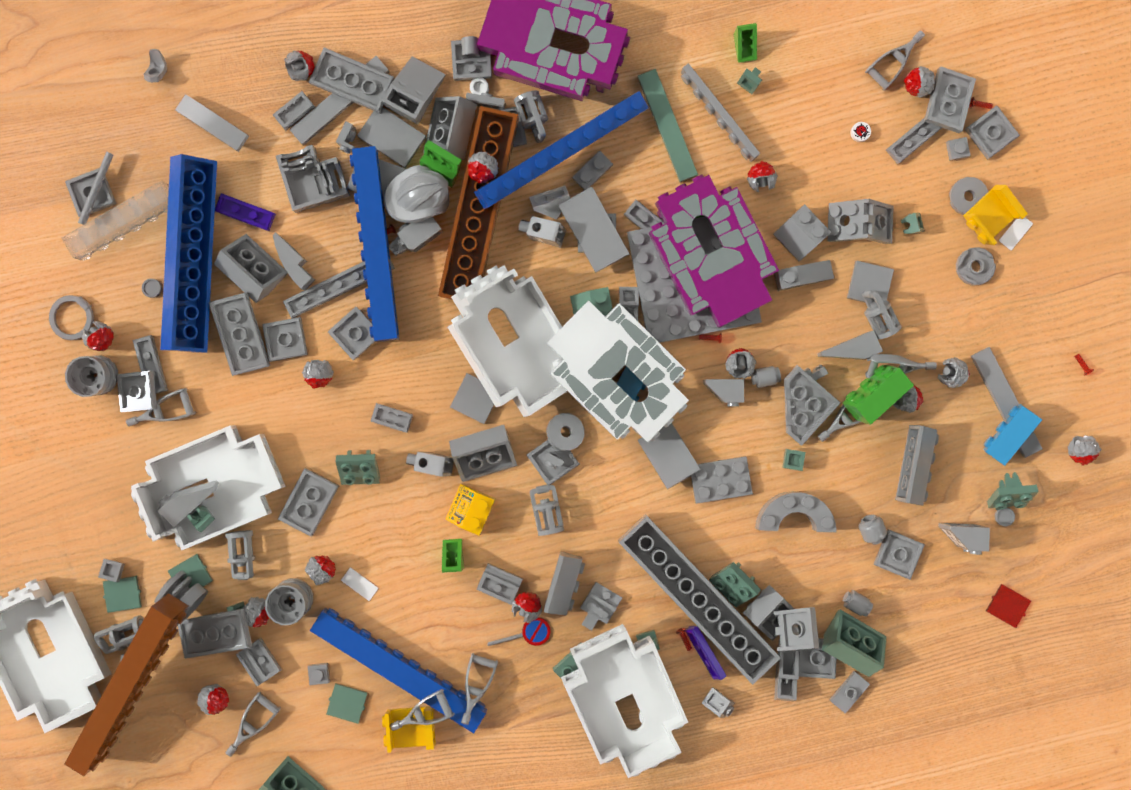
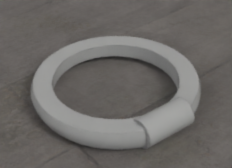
(83, 303)

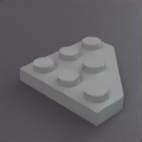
(805, 405)

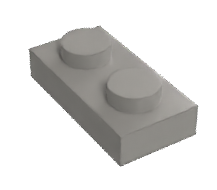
(592, 170)

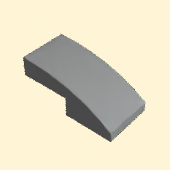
(629, 300)

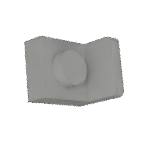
(346, 135)
(718, 703)

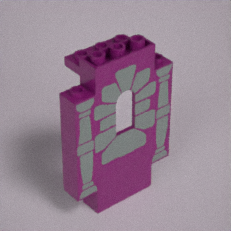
(522, 35)
(726, 279)

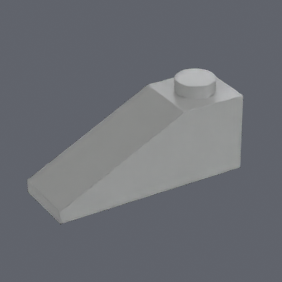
(803, 275)
(856, 348)
(182, 502)

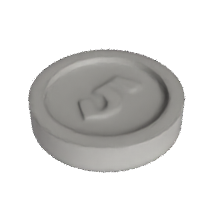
(151, 288)
(1004, 517)

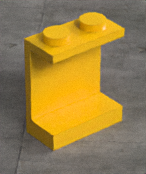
(994, 213)
(411, 734)

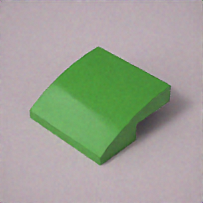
(441, 162)

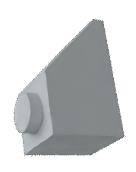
(727, 390)

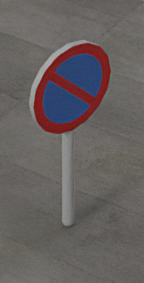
(534, 633)

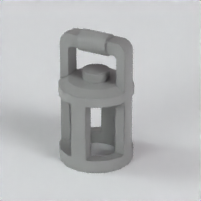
(535, 120)
(873, 315)
(546, 506)
(241, 559)
(117, 636)

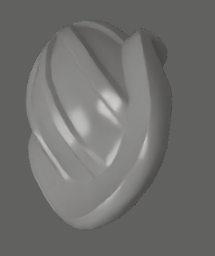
(416, 195)

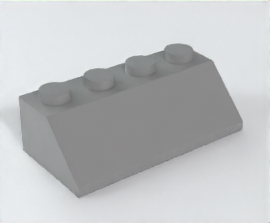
(916, 465)

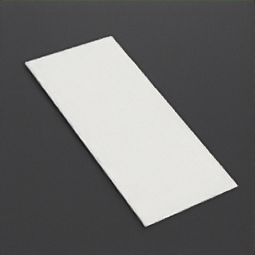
(1015, 232)
(359, 584)

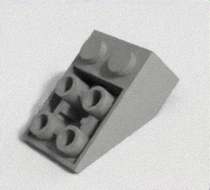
(413, 90)

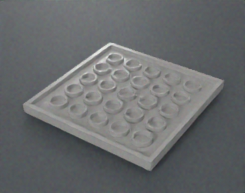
(660, 302)

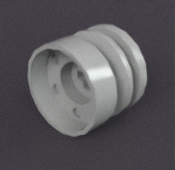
(81, 379)
(180, 589)
(285, 611)

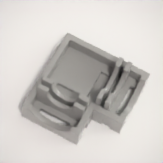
(309, 180)

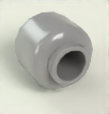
(872, 529)

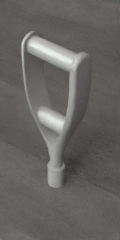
(899, 56)
(905, 364)
(158, 412)
(836, 426)
(473, 690)
(419, 716)
(249, 728)

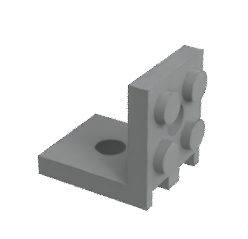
(868, 221)
(797, 629)

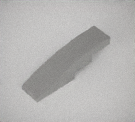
(212, 123)

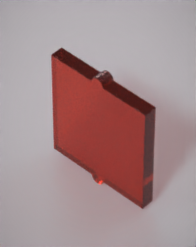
(1008, 605)

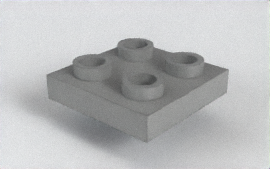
(468, 61)

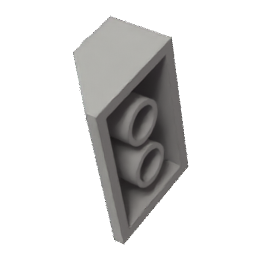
(451, 124)
(250, 267)
(482, 453)
(564, 584)

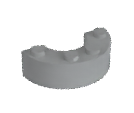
(794, 501)

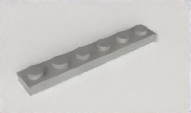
(714, 107)

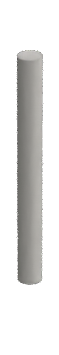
(95, 188)

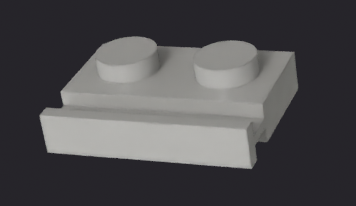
(499, 583)
(259, 662)

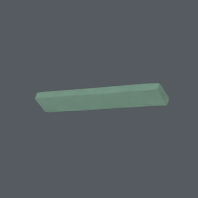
(667, 125)

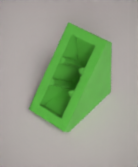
(746, 42)
(452, 556)

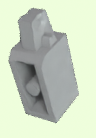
(415, 236)

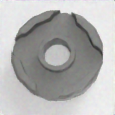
(958, 190)
(965, 271)
(574, 426)

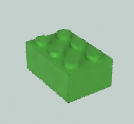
(877, 393)

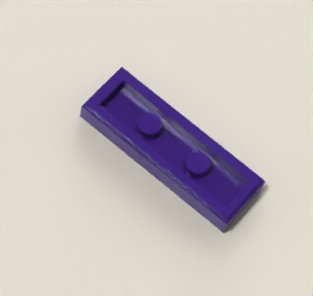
(245, 212)
(705, 652)

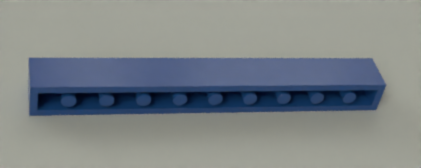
(561, 150)
(375, 244)
(393, 666)

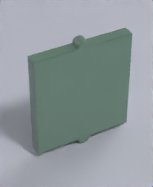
(193, 568)
(122, 594)
(346, 703)

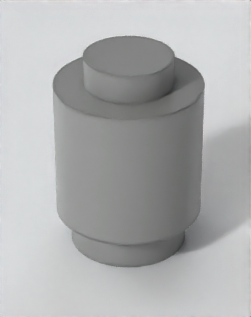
(766, 376)
(857, 603)

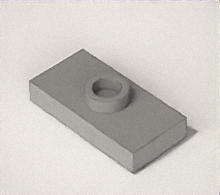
(486, 100)
(293, 110)
(391, 418)
(849, 692)

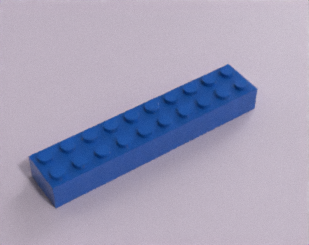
(188, 254)

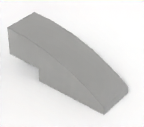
(292, 262)
(787, 675)

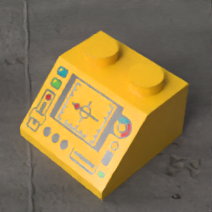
(470, 509)

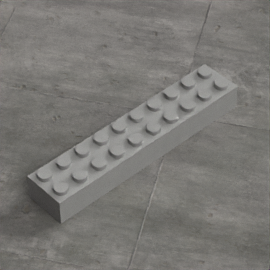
(699, 599)

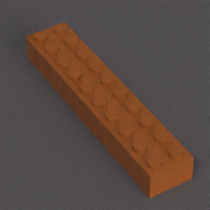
(473, 224)
(126, 684)

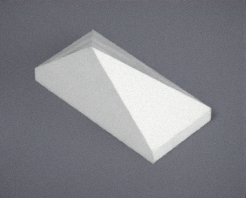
(548, 201)

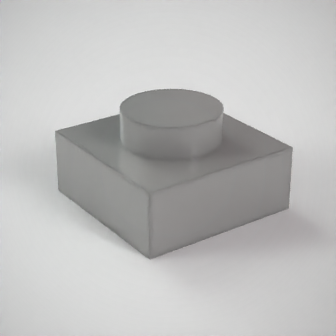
(958, 148)
(553, 461)
(111, 570)
(318, 674)

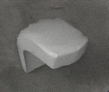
(157, 66)

